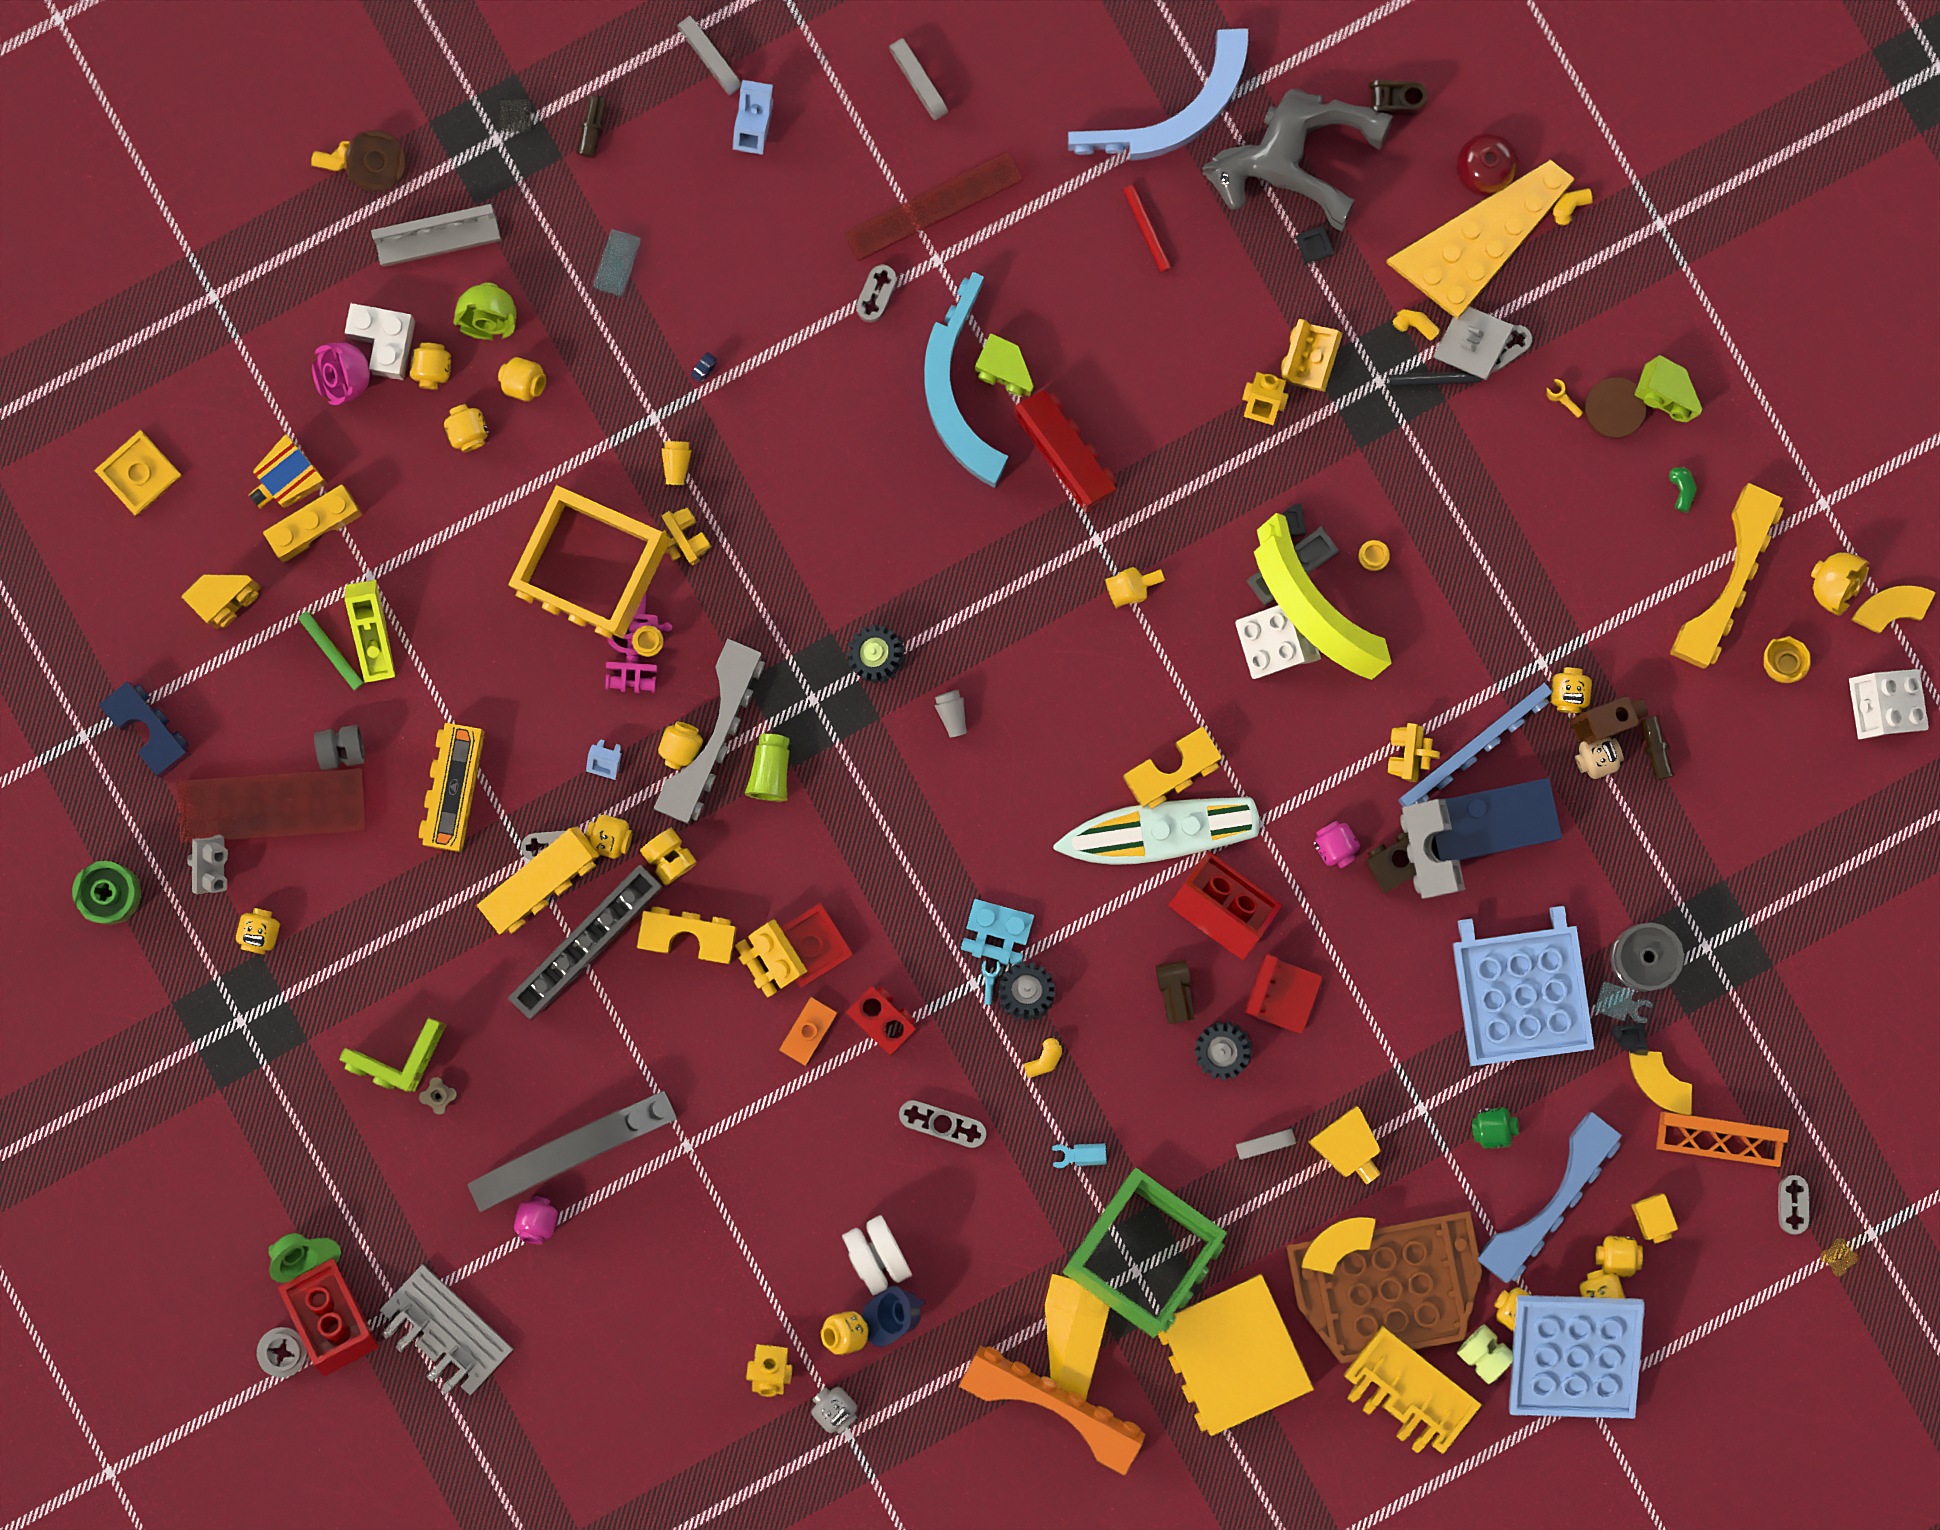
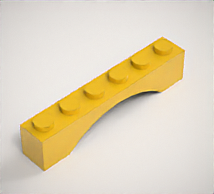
(1752, 519)

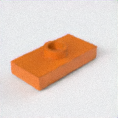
(808, 1031)

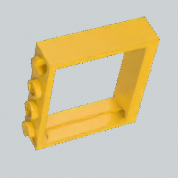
(638, 582)

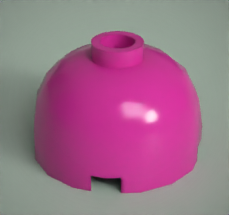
(340, 372)

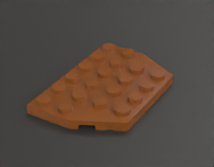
(1410, 1281)

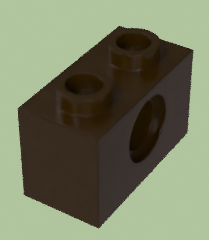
(1384, 871)

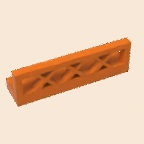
(1724, 1127)

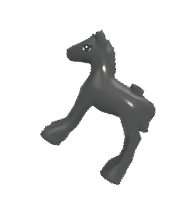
(1282, 150)

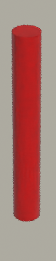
(1147, 228)

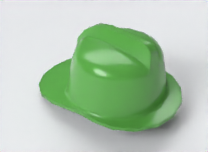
(297, 1255)

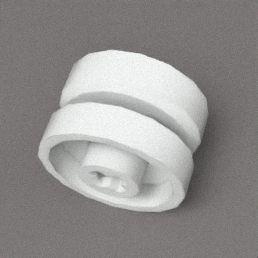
(874, 1256)

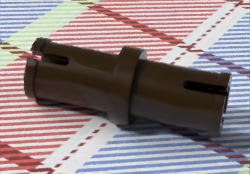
(1657, 748)

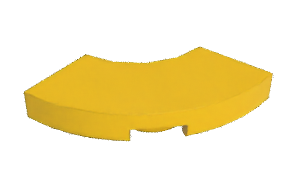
(1892, 605)
(1660, 1084)
(1337, 1241)

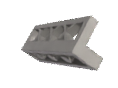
(436, 235)

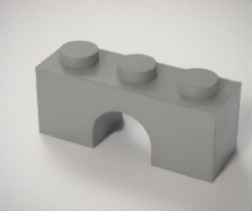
(1423, 823)

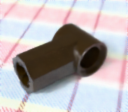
(1175, 984)

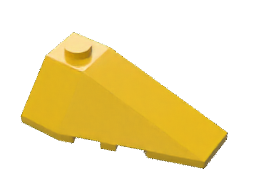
(1073, 1332)

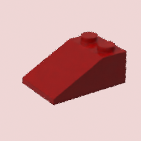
(328, 1317)

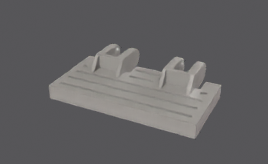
(448, 1328)

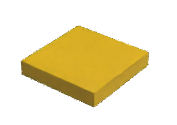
(138, 473)

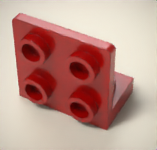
(1283, 994)

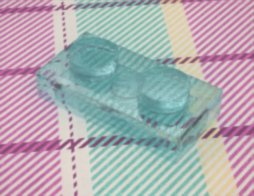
(616, 263)

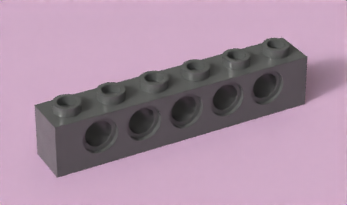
(586, 942)

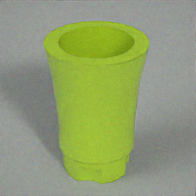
(769, 769)

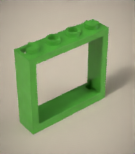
(1177, 1210)

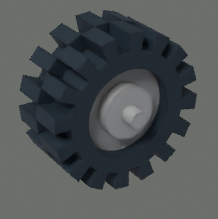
(1026, 991)
(1223, 1050)

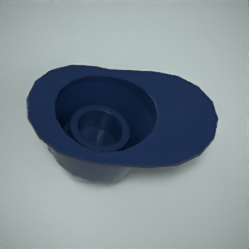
(891, 1315)

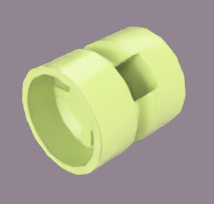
(1487, 1355)

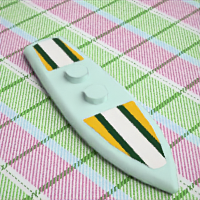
(1162, 833)

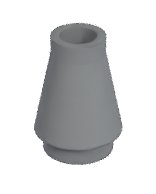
(952, 713)

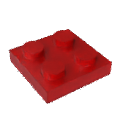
(816, 943)

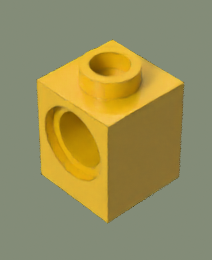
(1655, 1218)

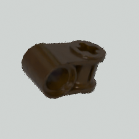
(1395, 95)

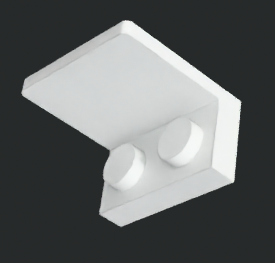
(1273, 642)
(1888, 703)

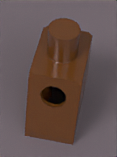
(1608, 720)

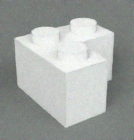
(390, 334)

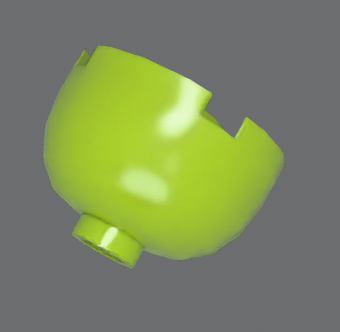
(485, 312)

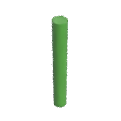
(330, 650)

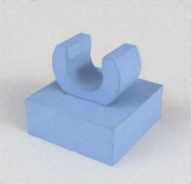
(604, 761)

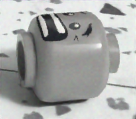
(834, 1409)

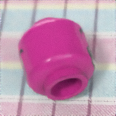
(1337, 844)

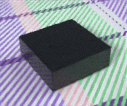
(1314, 245)

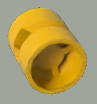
(662, 847)

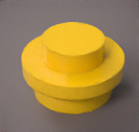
(1374, 555)
(647, 641)

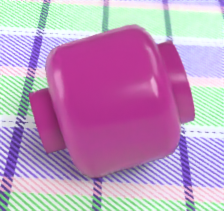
(535, 1220)

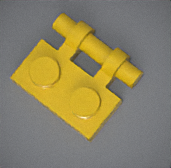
(777, 955)

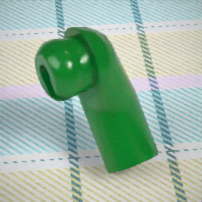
(1687, 487)

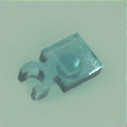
(1617, 1002)

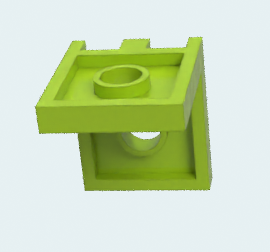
(414, 1069)

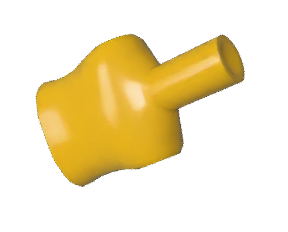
(1131, 586)

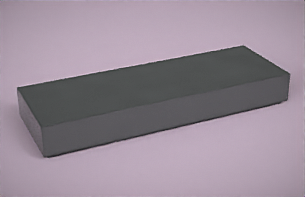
(1311, 553)

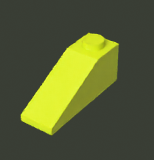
(369, 630)

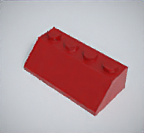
(1065, 451)

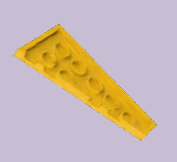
(1469, 250)

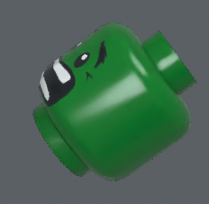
(1495, 1128)

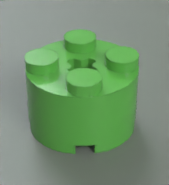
(105, 875)

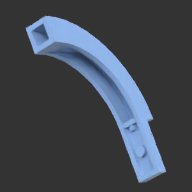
(1189, 123)

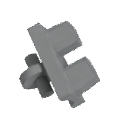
(208, 865)

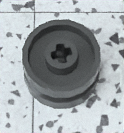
(1655, 940)

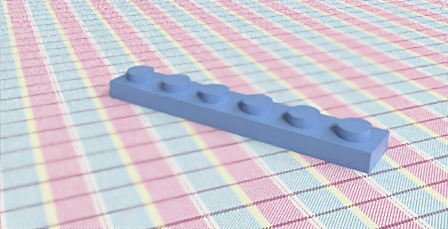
(1486, 740)

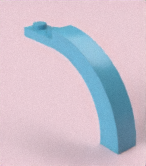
(957, 436)

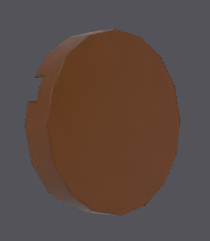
(374, 160)
(1614, 408)

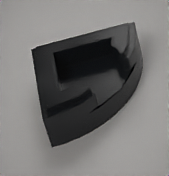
(1295, 520)
(1631, 1038)

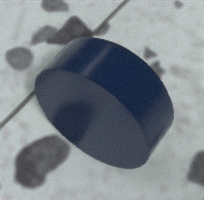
(704, 367)

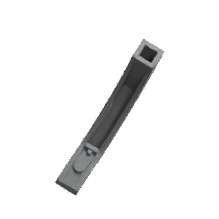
(571, 1150)

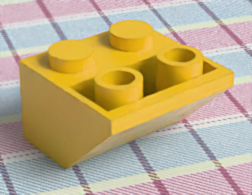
(220, 596)

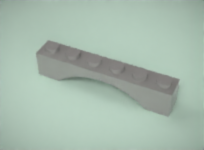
(683, 791)

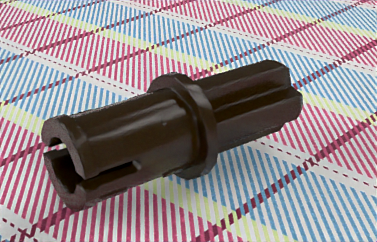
(591, 127)

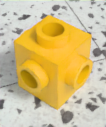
(1265, 398)
(769, 1370)

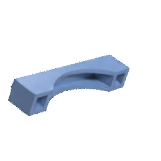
(1587, 1148)

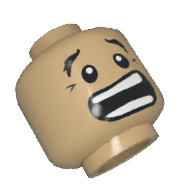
(1599, 757)

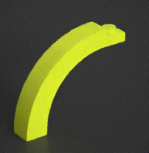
(1309, 610)

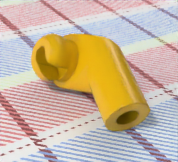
(330, 161)
(1417, 320)

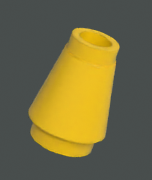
(676, 461)

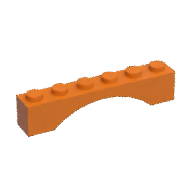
(997, 1378)

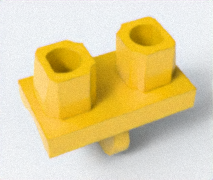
(691, 548)
(1412, 739)

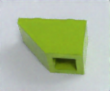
(1004, 363)
(1669, 389)

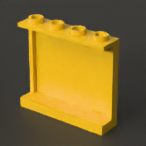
(1235, 1356)

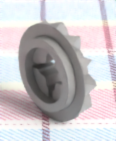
(269, 1360)

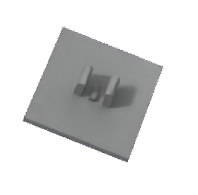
(1474, 342)

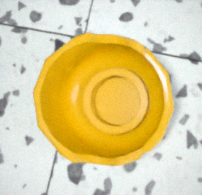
(1786, 660)

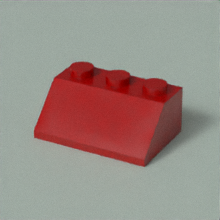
(1225, 905)

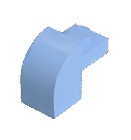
(753, 117)

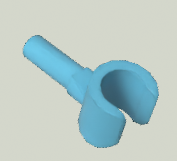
(989, 981)

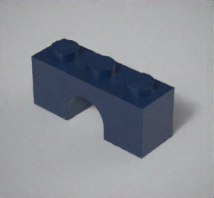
(130, 706)

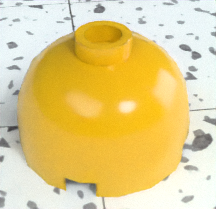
(1838, 580)

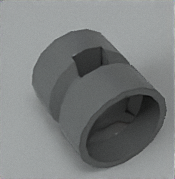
(329, 743)

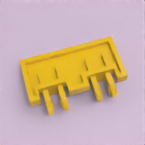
(1414, 1389)

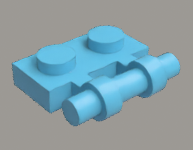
(999, 923)

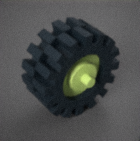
(876, 654)

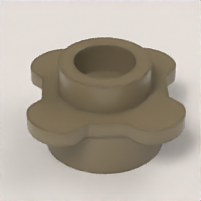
(438, 1105)

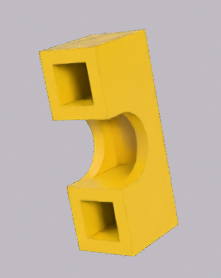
(320, 516)
(1151, 785)
(660, 929)

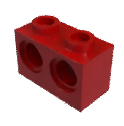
(877, 1025)

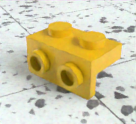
(1310, 355)

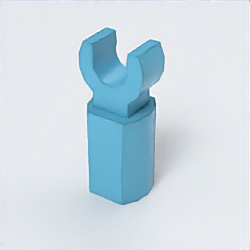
(1082, 1155)

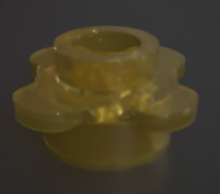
(1839, 1266)

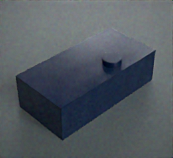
(1499, 821)

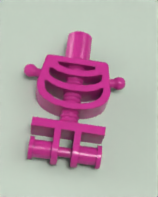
(632, 664)

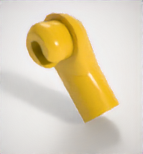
(1567, 204)
(1047, 1060)

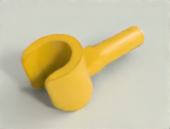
(1563, 398)

